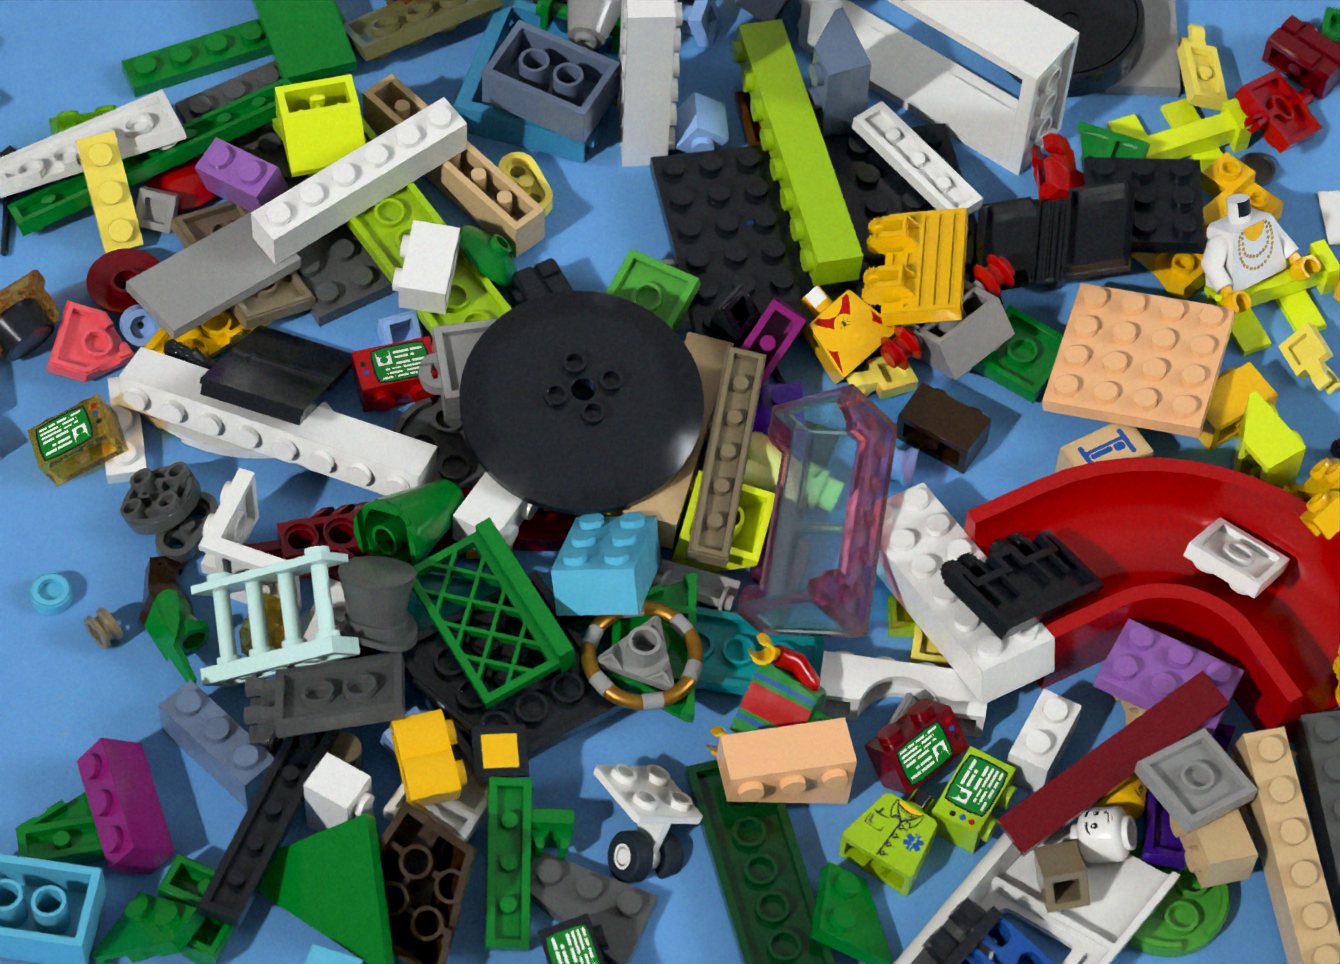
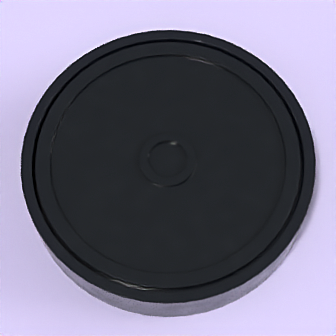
(1107, 43)

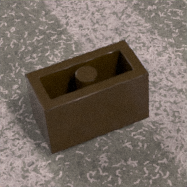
(943, 427)

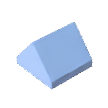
(399, 327)

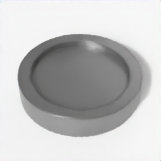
(1263, 166)

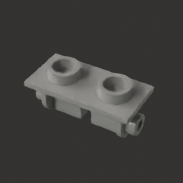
(713, 589)

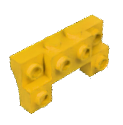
(1225, 177)
(1322, 497)

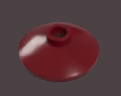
(109, 276)

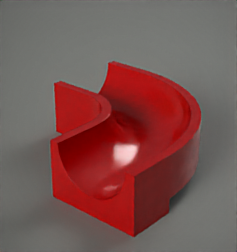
(1132, 528)

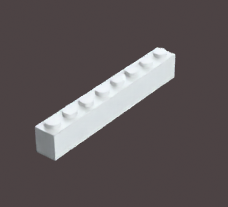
(321, 443)

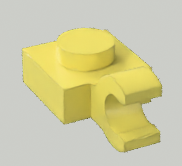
(1307, 356)
(883, 379)

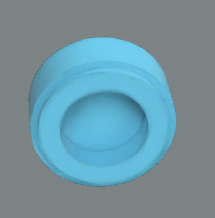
(51, 594)

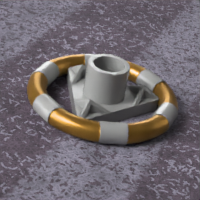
(643, 658)

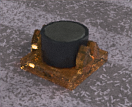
(25, 316)

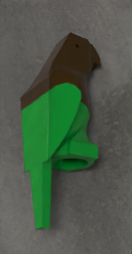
(170, 616)

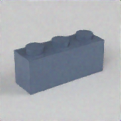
(215, 741)

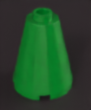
(408, 521)

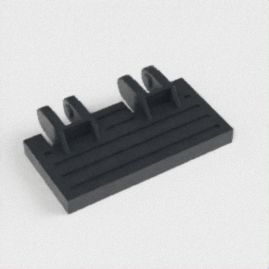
(1021, 582)

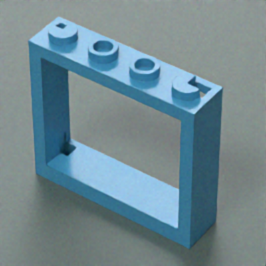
(504, 126)

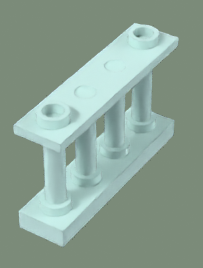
(295, 650)

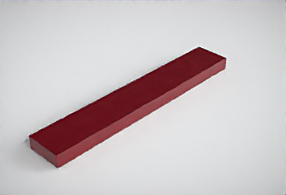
(1111, 763)

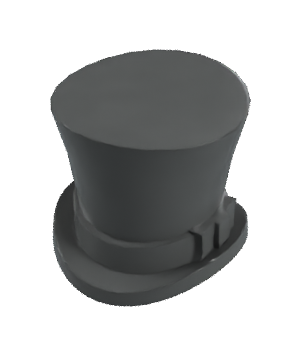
(378, 602)

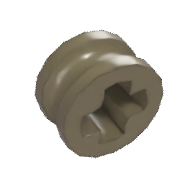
(103, 628)

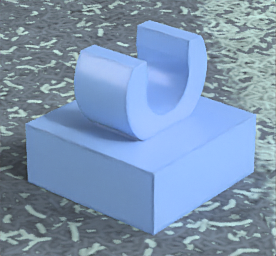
(701, 21)

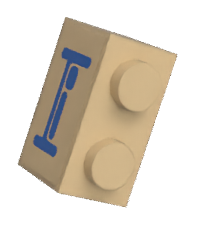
(1107, 443)

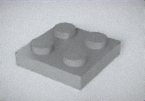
(1195, 781)

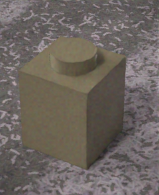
(1061, 876)

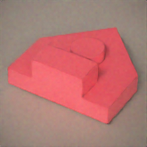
(87, 344)

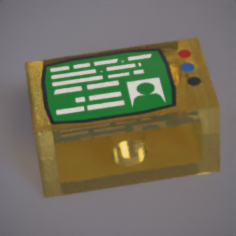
(77, 440)

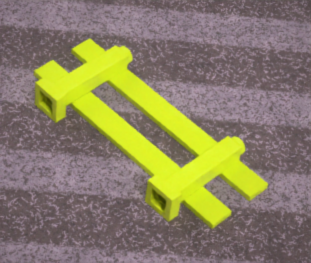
(1201, 141)

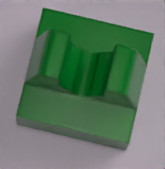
(551, 829)

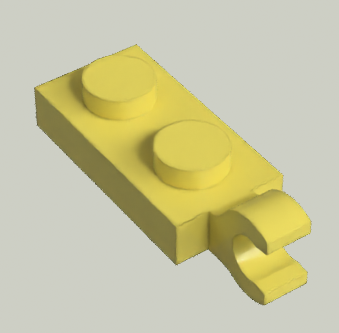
(1201, 70)

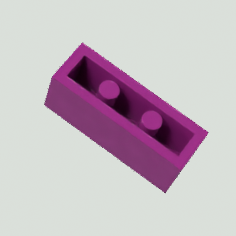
(125, 806)

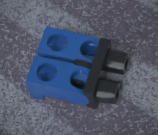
(985, 939)

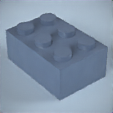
(550, 81)

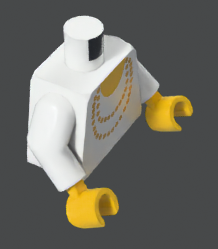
(1246, 250)

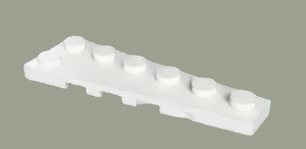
(138, 129)

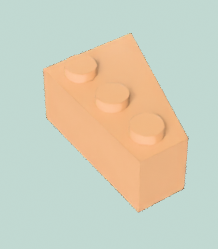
(789, 764)

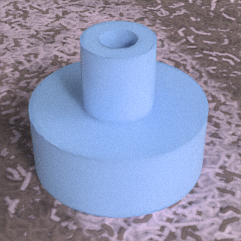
(138, 325)

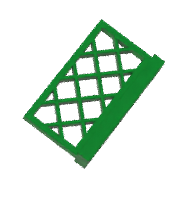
(525, 604)

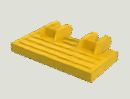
(921, 267)

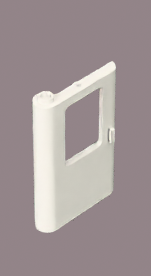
(1119, 895)

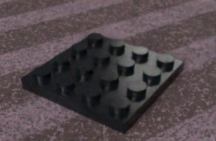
(549, 708)

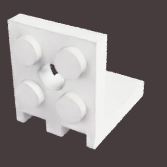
(228, 532)

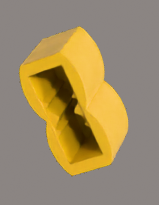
(426, 758)

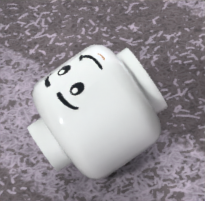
(1105, 834)

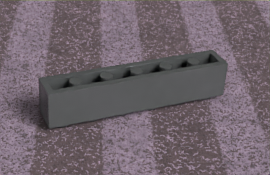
(1318, 758)

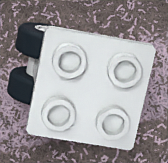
(653, 804)

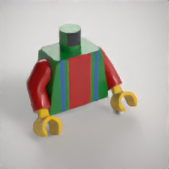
(780, 693)

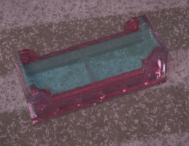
(824, 516)

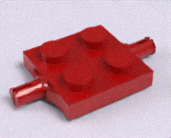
(1278, 111)

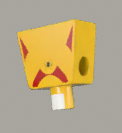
(842, 331)

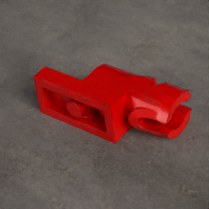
(1055, 172)

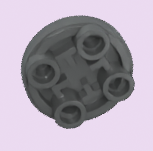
(160, 498)

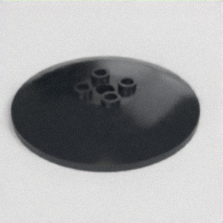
(571, 450)

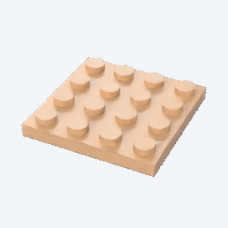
(1139, 360)

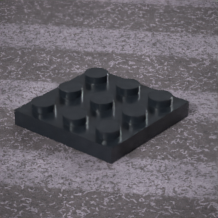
(1166, 201)

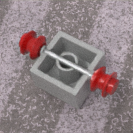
(959, 344)

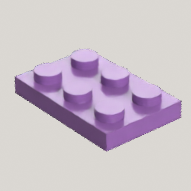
(1151, 665)

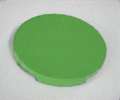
(1184, 918)

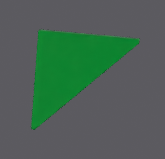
(337, 887)

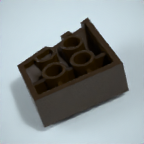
(424, 882)

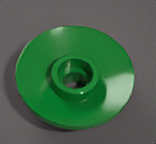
(488, 254)

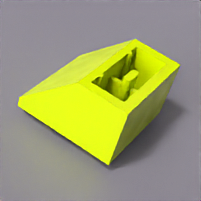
(319, 122)
(1267, 445)

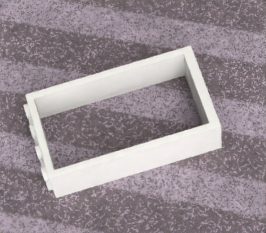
(941, 91)

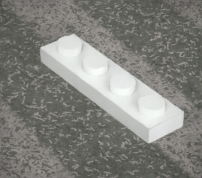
(915, 160)

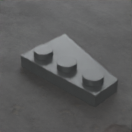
(572, 890)

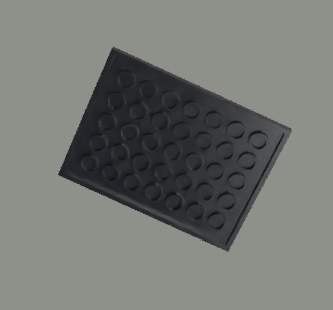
(715, 190)

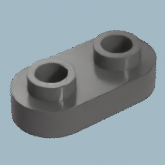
(186, 533)

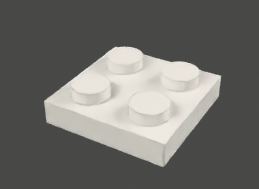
(1236, 558)

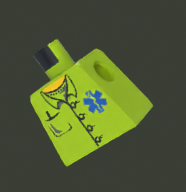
(892, 839)

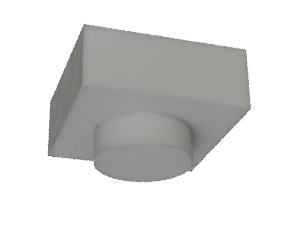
(156, 208)

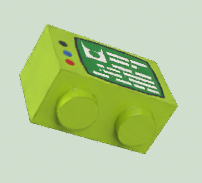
(973, 799)

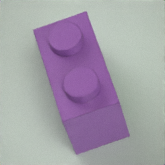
(239, 176)

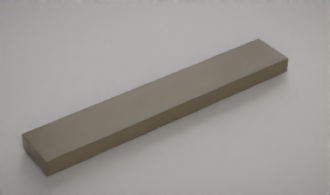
(726, 457)

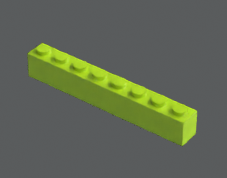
(797, 153)

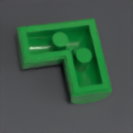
(186, 884)

